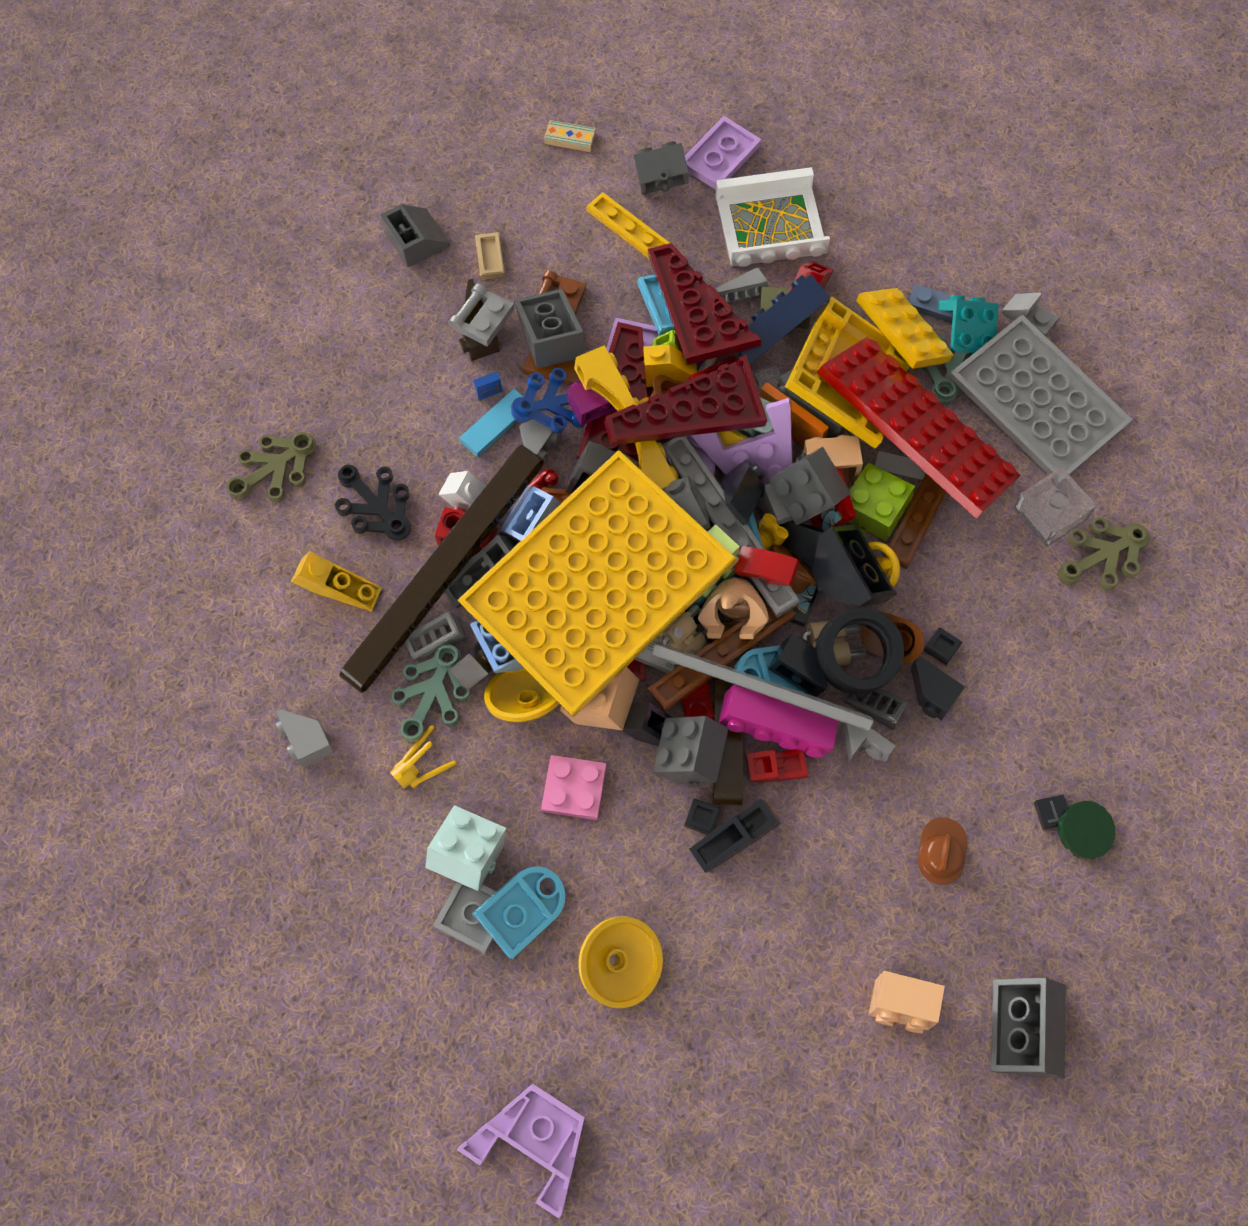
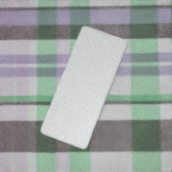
(899, 465)

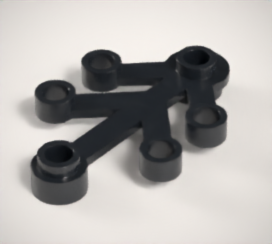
(375, 505)

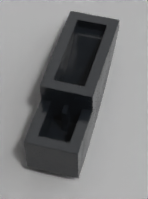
(734, 835)

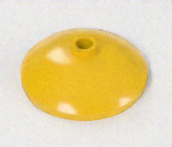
(517, 697)
(636, 963)

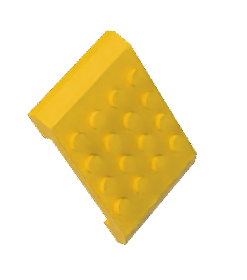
(831, 334)

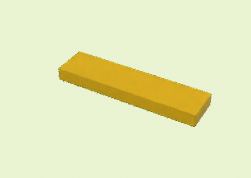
(625, 224)

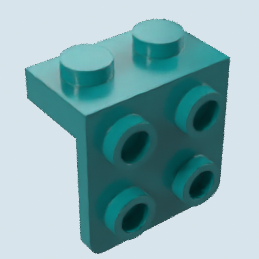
(972, 322)

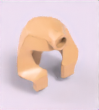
(736, 600)

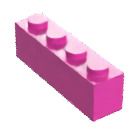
(777, 721)

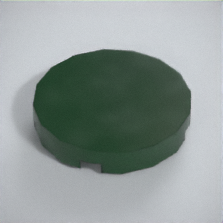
(1086, 829)

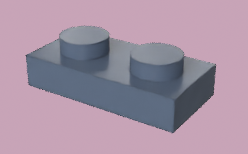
(927, 302)

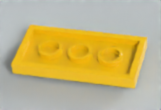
(904, 328)

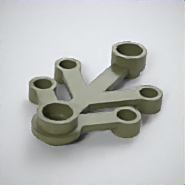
(274, 464)
(1106, 551)

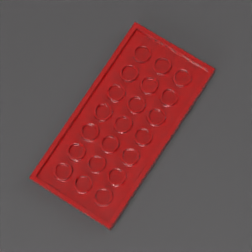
(919, 425)

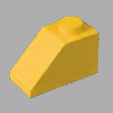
(668, 362)

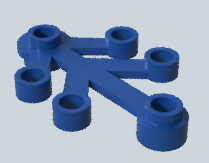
(525, 409)

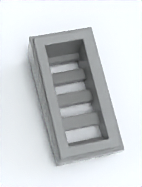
(743, 287)
(439, 623)

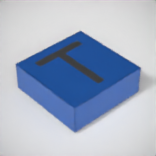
(487, 386)

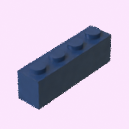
(785, 314)

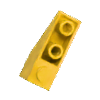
(335, 582)

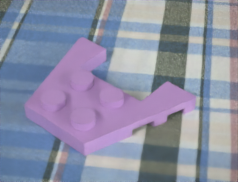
(769, 450)
(541, 1130)

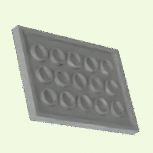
(1040, 398)

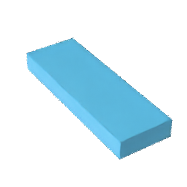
(490, 426)

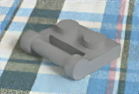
(487, 320)

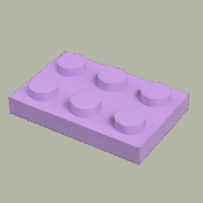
(721, 152)

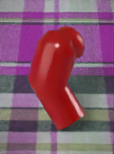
(545, 478)

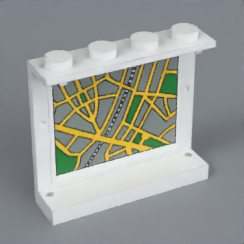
(770, 217)

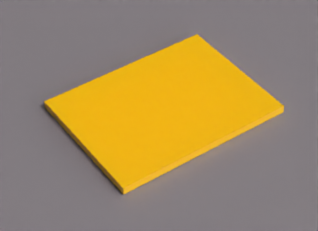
(596, 582)

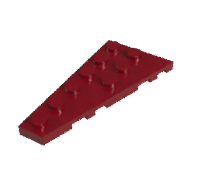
(698, 313)
(629, 352)
(698, 406)

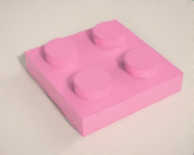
(574, 787)

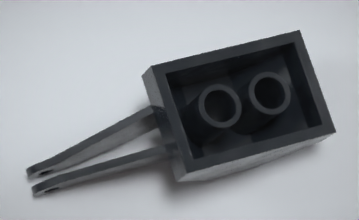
(840, 563)

